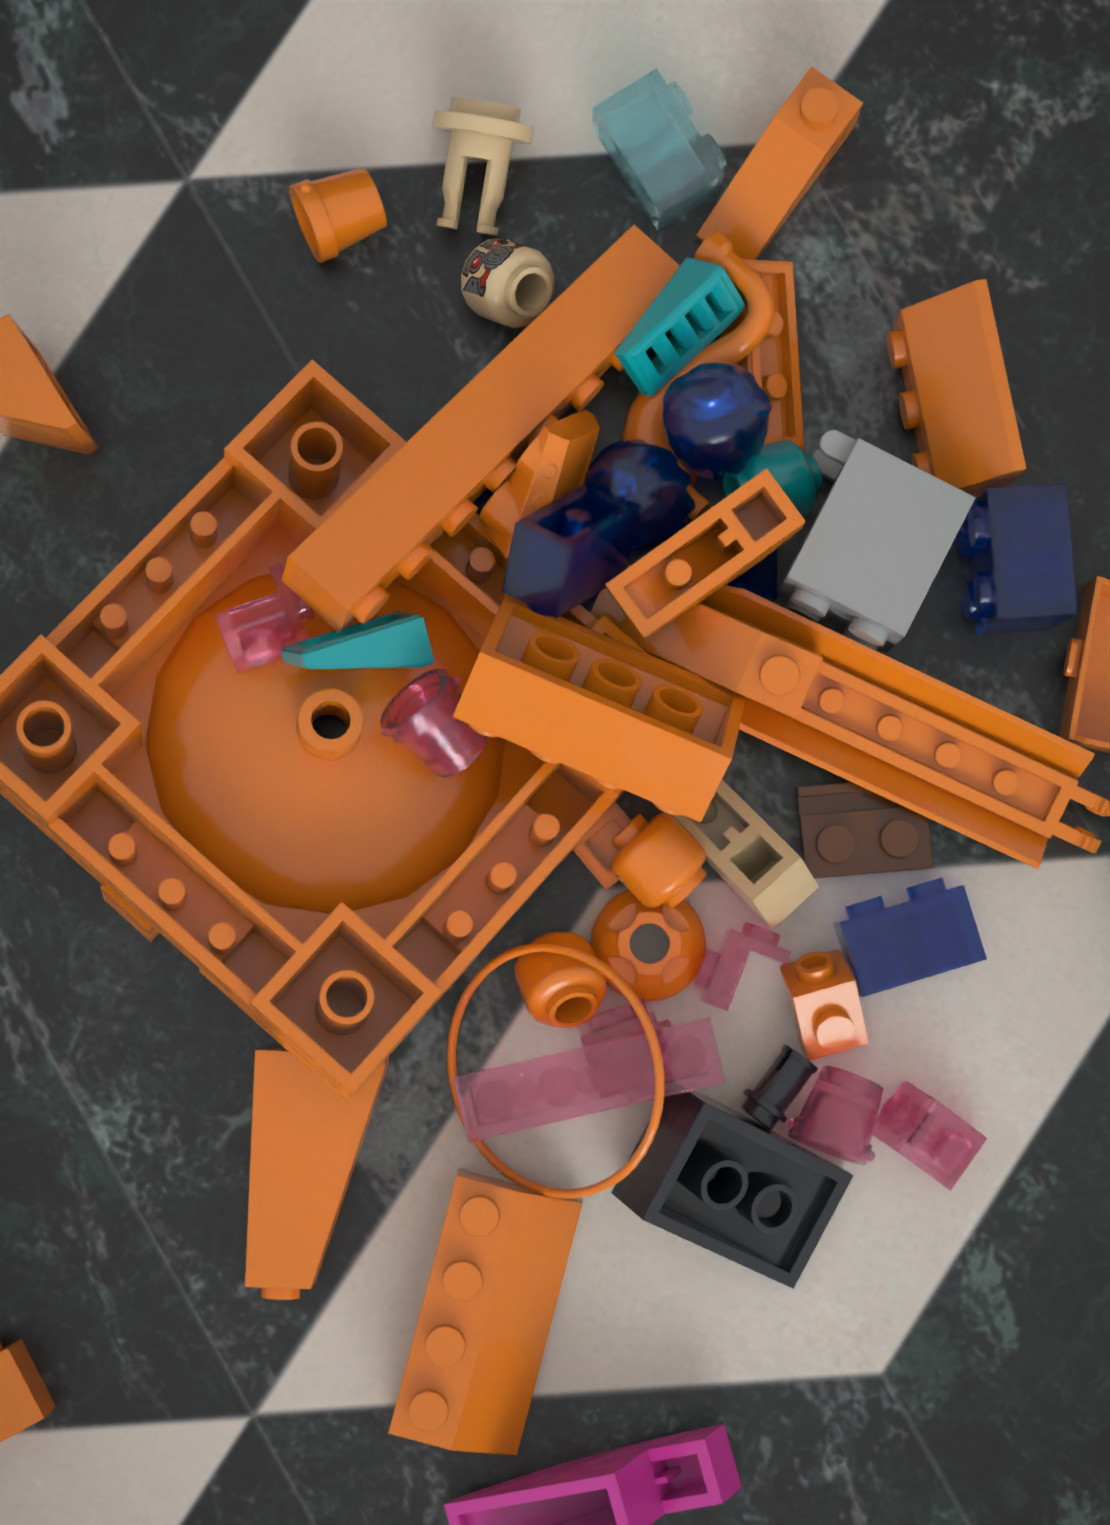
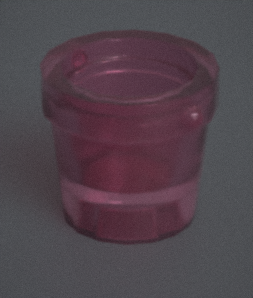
(424, 723)
(839, 1116)

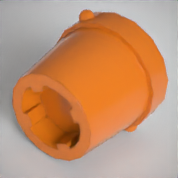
(337, 211)

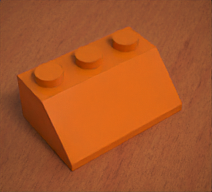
(957, 390)

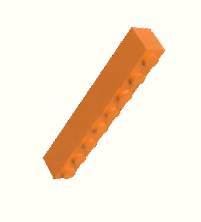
(476, 437)

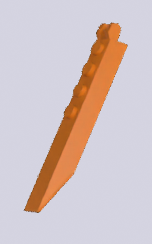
(916, 738)

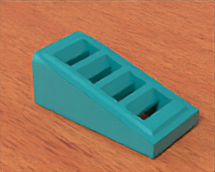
(712, 306)
(382, 642)

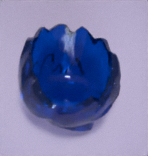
(715, 418)
(648, 479)

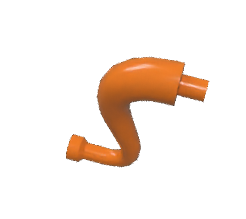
(645, 412)

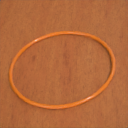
(651, 1036)

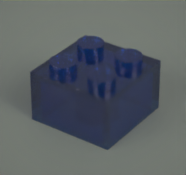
(1018, 559)

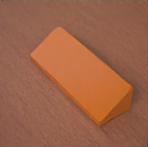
(777, 356)

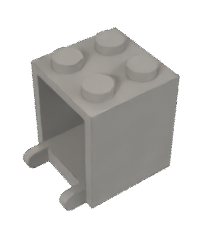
(872, 542)

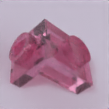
(263, 626)
(722, 969)
(928, 1134)

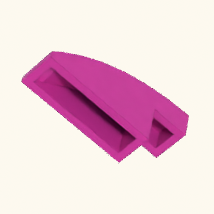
(613, 1486)

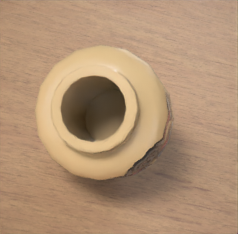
(507, 282)

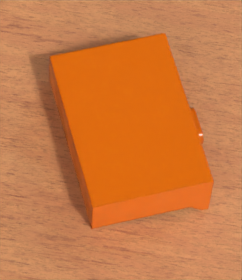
(1087, 664)

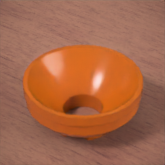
(656, 980)

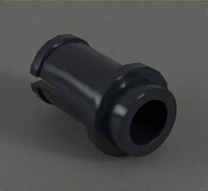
(778, 1087)

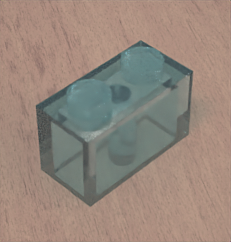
(659, 147)

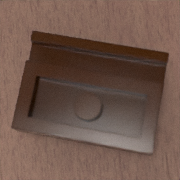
(859, 832)

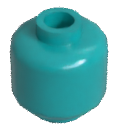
(790, 467)

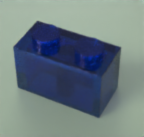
(569, 550)
(910, 938)

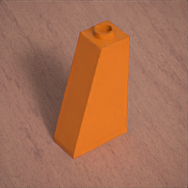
(299, 1169)

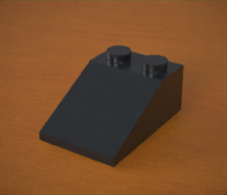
(734, 1187)

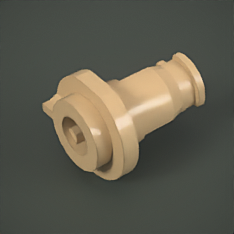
(483, 134)

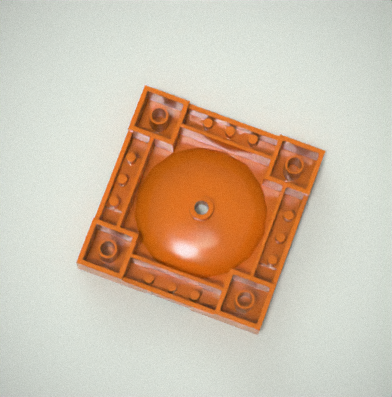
(291, 867)

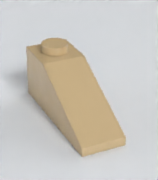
(751, 857)

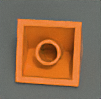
(32, 399)

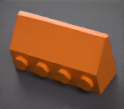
(602, 709)
(485, 1316)

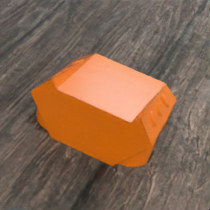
(544, 473)

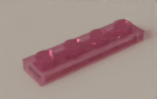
(587, 1080)

